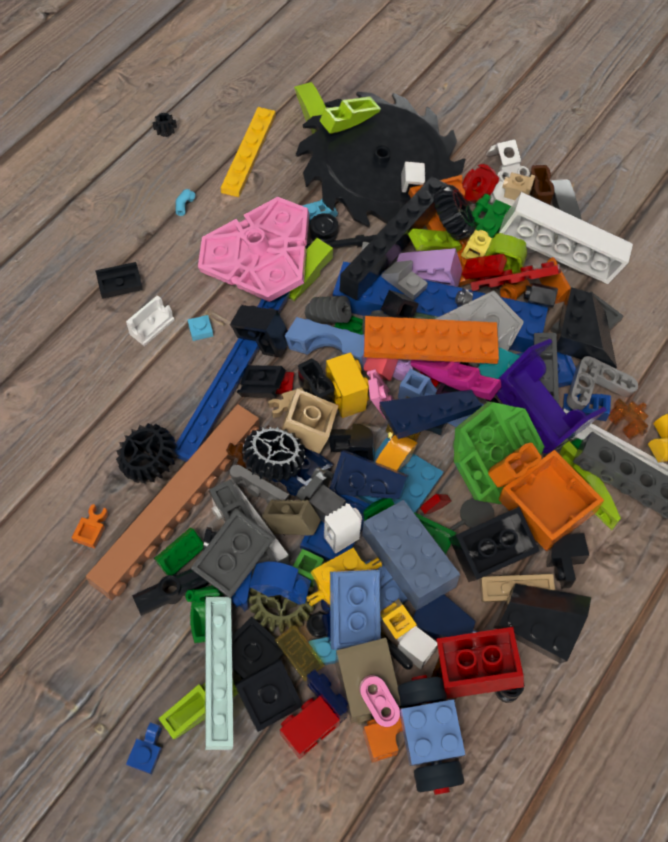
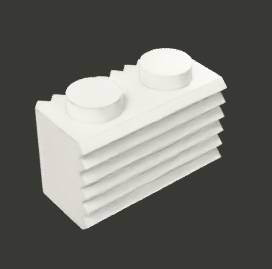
(342, 527)

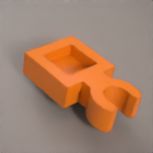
(90, 530)

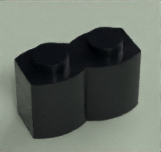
(540, 295)
(314, 382)

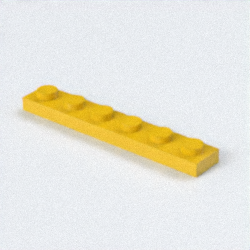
(248, 152)

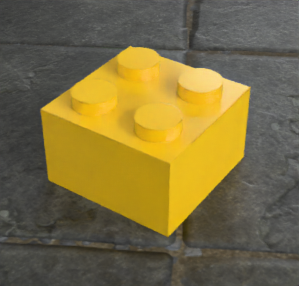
(348, 383)

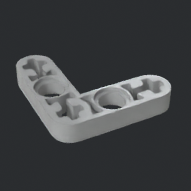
(596, 376)

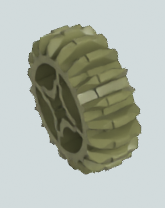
(281, 621)

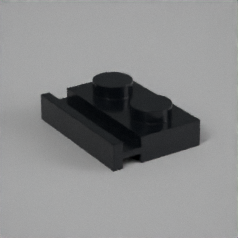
(119, 280)
(261, 381)

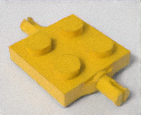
(345, 562)

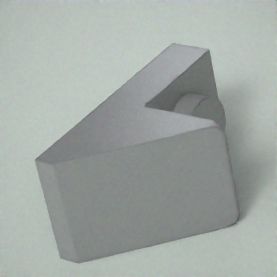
(405, 280)

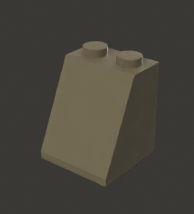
(359, 662)

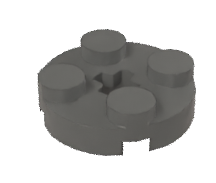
(319, 478)

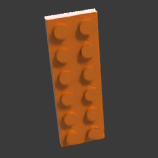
(431, 339)

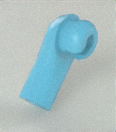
(182, 199)

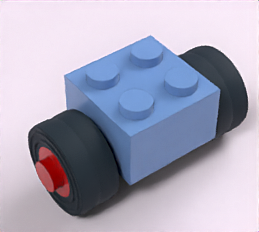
(431, 734)

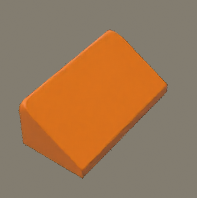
(558, 281)

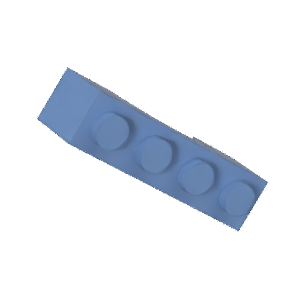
(308, 335)
(419, 385)

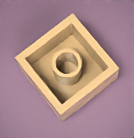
(310, 419)

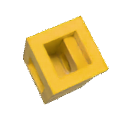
(397, 619)

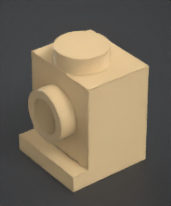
(516, 184)

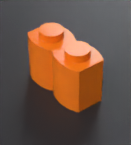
(514, 465)

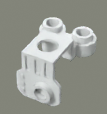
(508, 164)

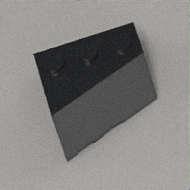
(585, 328)
(545, 619)

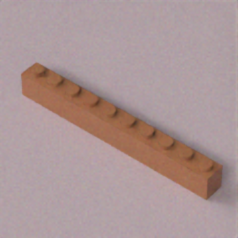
(171, 505)

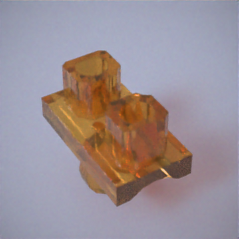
(631, 415)

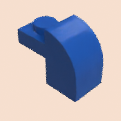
(280, 579)

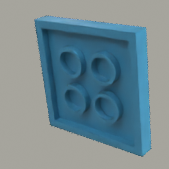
(420, 483)

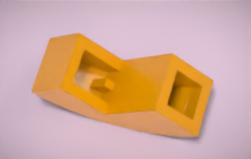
(397, 452)

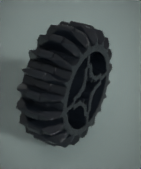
(454, 212)
(273, 453)
(141, 466)

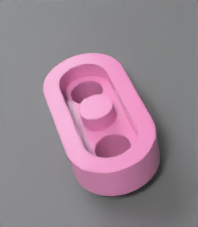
(378, 700)

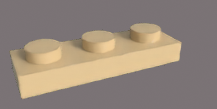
(499, 587)

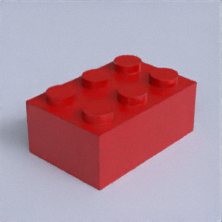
(480, 662)

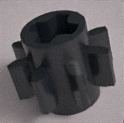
(164, 124)

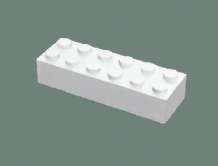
(566, 238)

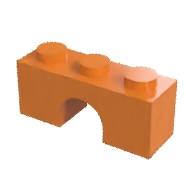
(381, 740)

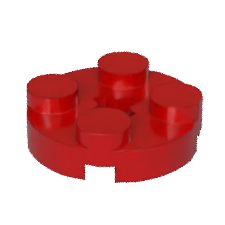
(485, 176)

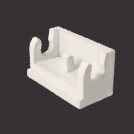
(150, 321)

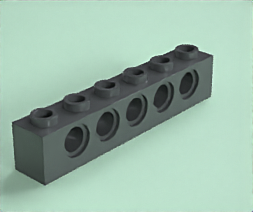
(624, 472)

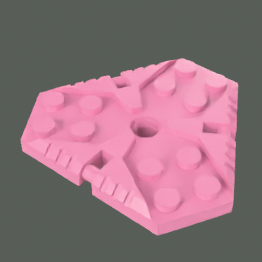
(261, 252)

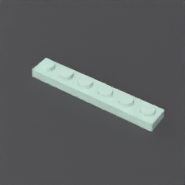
(218, 674)

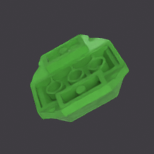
(486, 440)

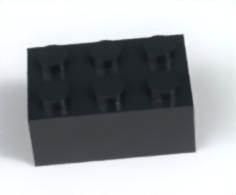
(494, 544)

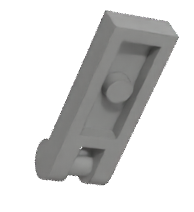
(255, 486)

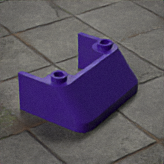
(524, 390)

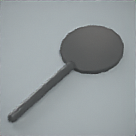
(474, 513)

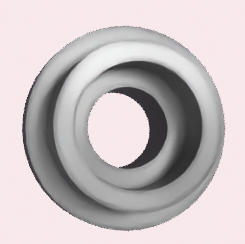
(463, 297)

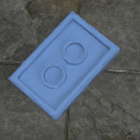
(354, 607)

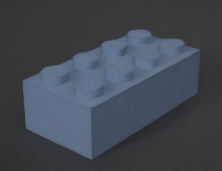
(410, 554)

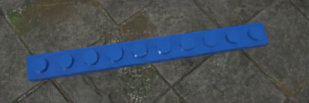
(221, 390)

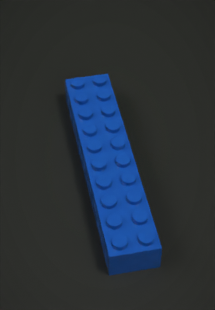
(440, 299)

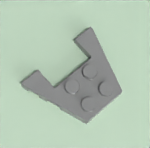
(490, 309)

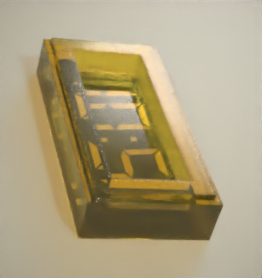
(299, 652)

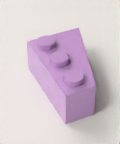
(435, 265)

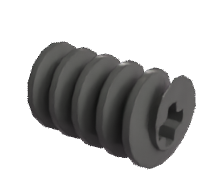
(329, 309)

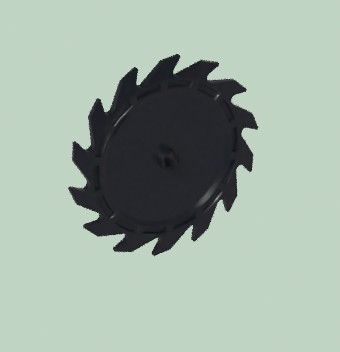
(367, 160)

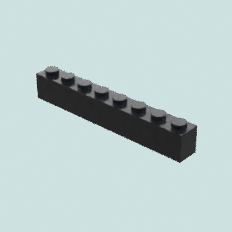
(390, 241)

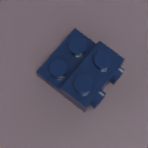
(311, 463)

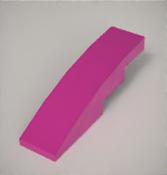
(459, 377)

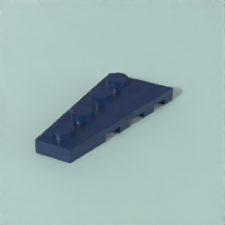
(425, 412)

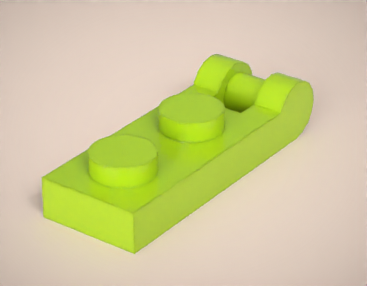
(433, 240)

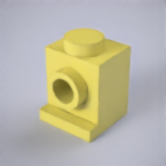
(478, 242)

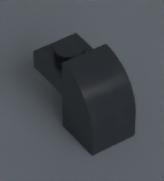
(356, 440)
(564, 554)

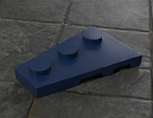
(366, 478)

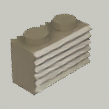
(291, 517)

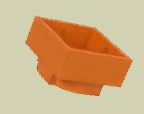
(551, 499)

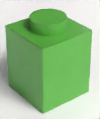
(306, 563)

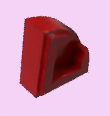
(435, 503)

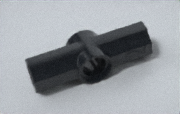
(156, 597)

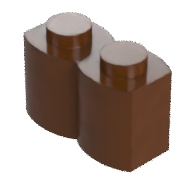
(542, 186)

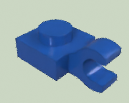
(145, 753)

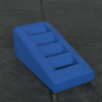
(596, 400)

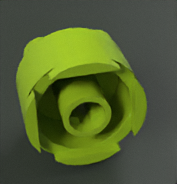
(511, 247)

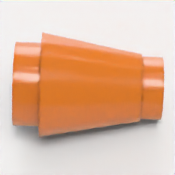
(513, 290)

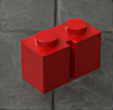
(308, 726)

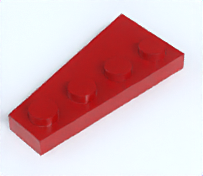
(526, 272)

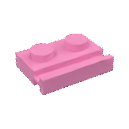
(378, 389)

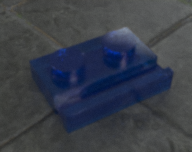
(320, 686)

